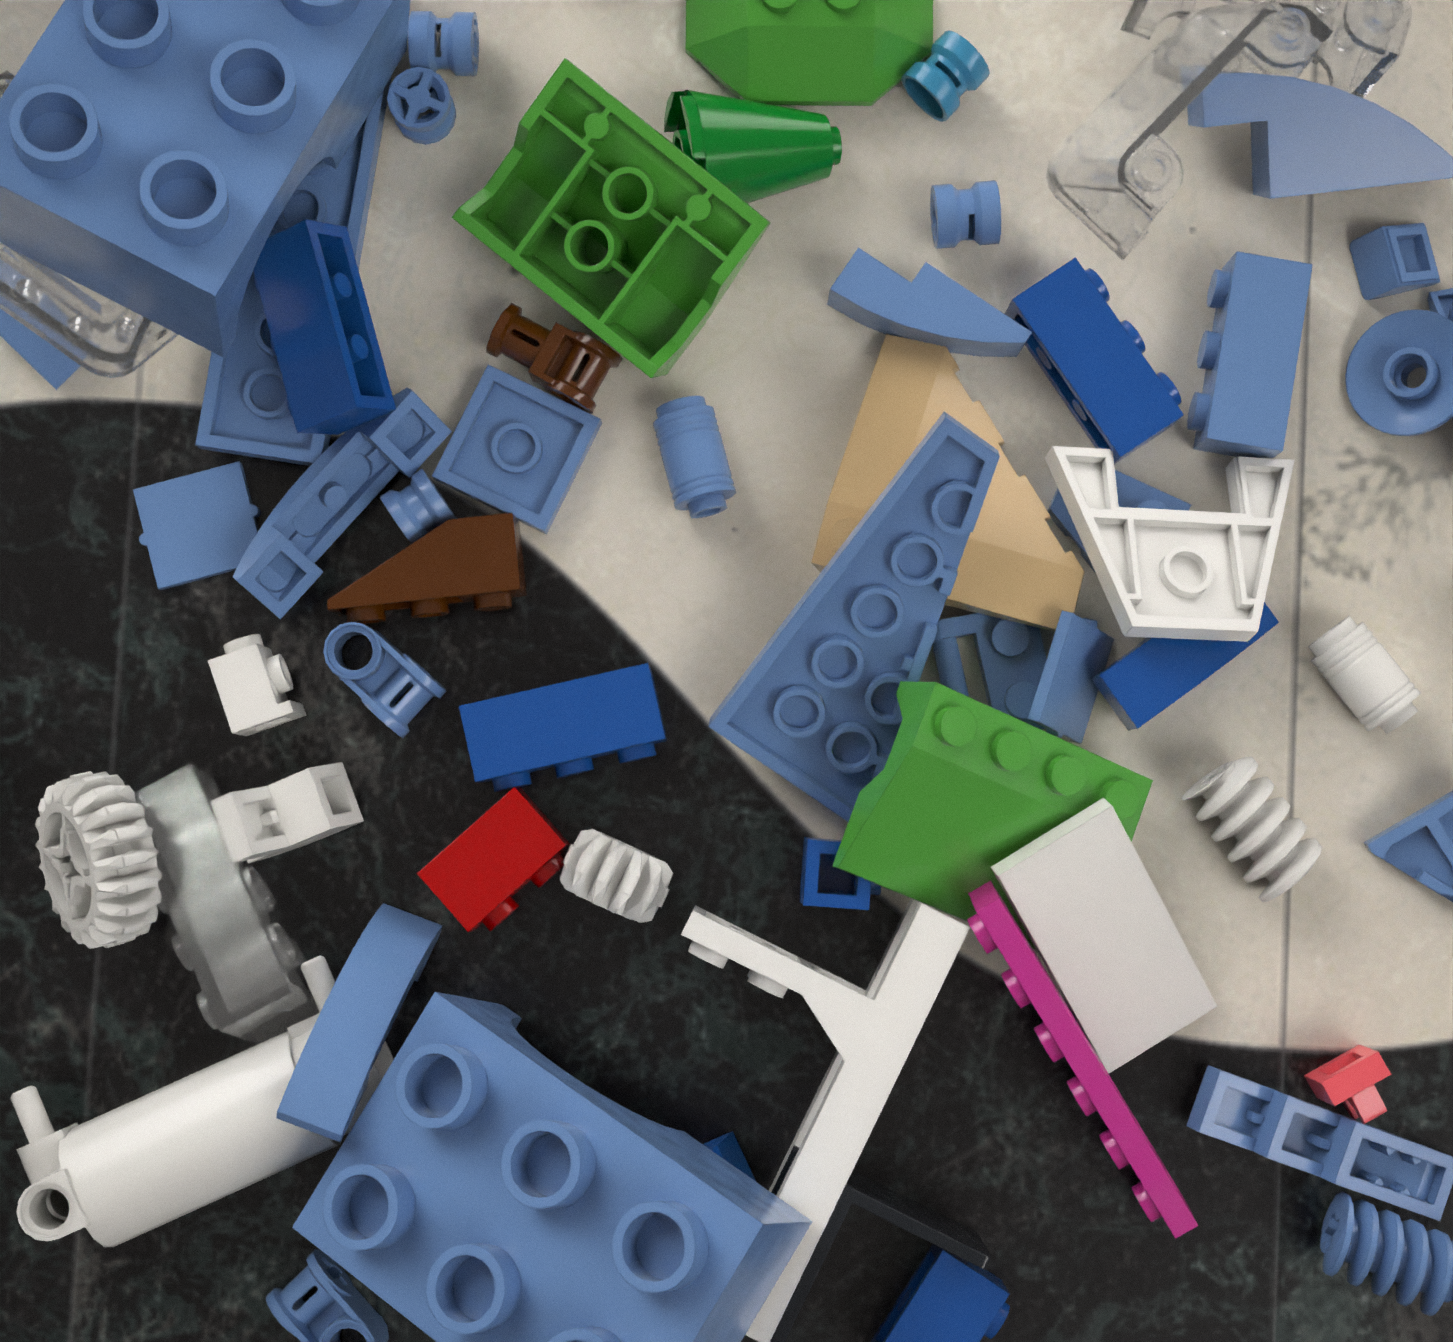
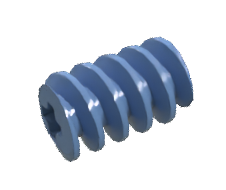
(1390, 1250)

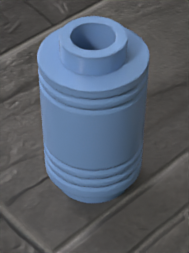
(694, 456)

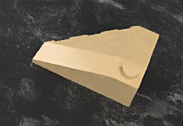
(1011, 557)

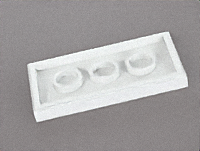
(1104, 934)

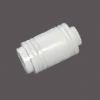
(1365, 676)

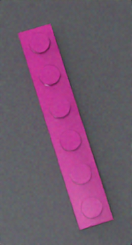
(1064, 1038)

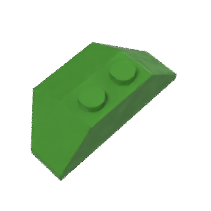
(809, 47)

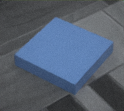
(517, 449)

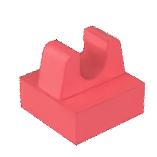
(1351, 1081)

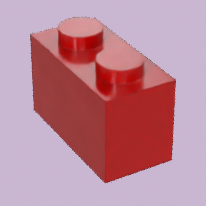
(495, 861)

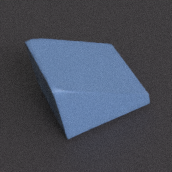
(1394, 260)

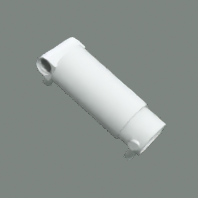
(175, 1143)

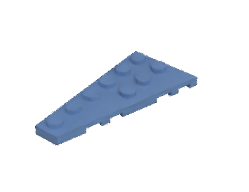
(826, 683)

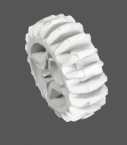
(98, 859)

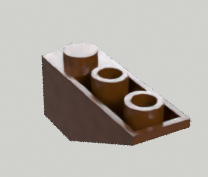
(452, 564)

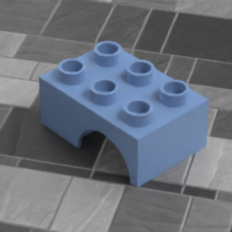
(172, 133)
(534, 1209)

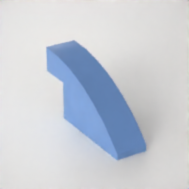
(1317, 136)

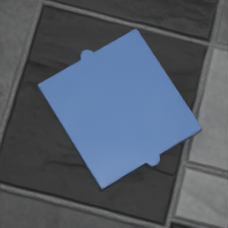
(197, 524)
(1066, 687)

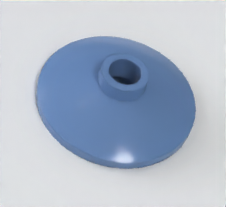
(1381, 366)

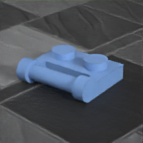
(1008, 657)

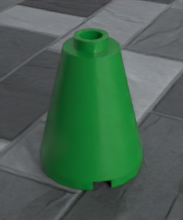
(753, 144)

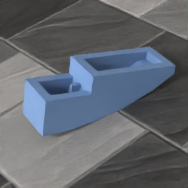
(926, 310)

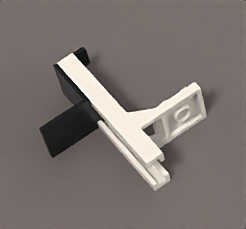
(872, 1041)

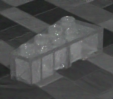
(222, 915)

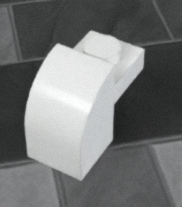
(286, 813)

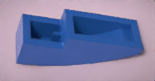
(1164, 671)

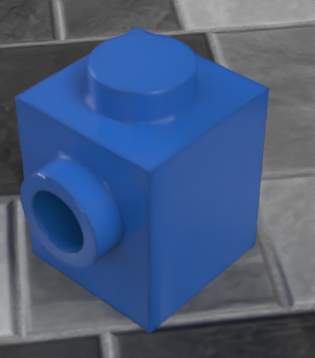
(829, 886)

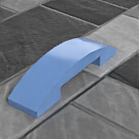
(331, 496)
(357, 1021)

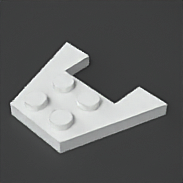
(1178, 568)

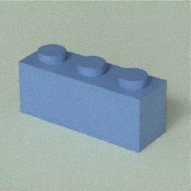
(1250, 356)

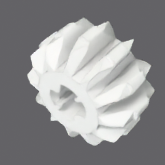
(616, 876)

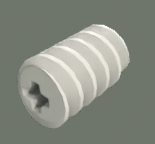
(1256, 825)

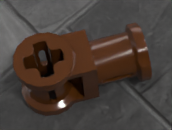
(558, 359)

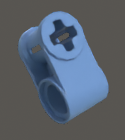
(383, 678)
(331, 1309)

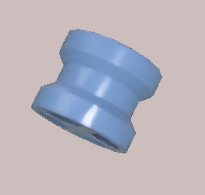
(415, 93)
(417, 507)

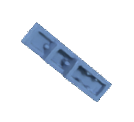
(1322, 1143)

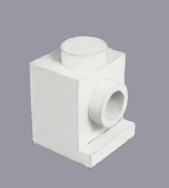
(254, 686)

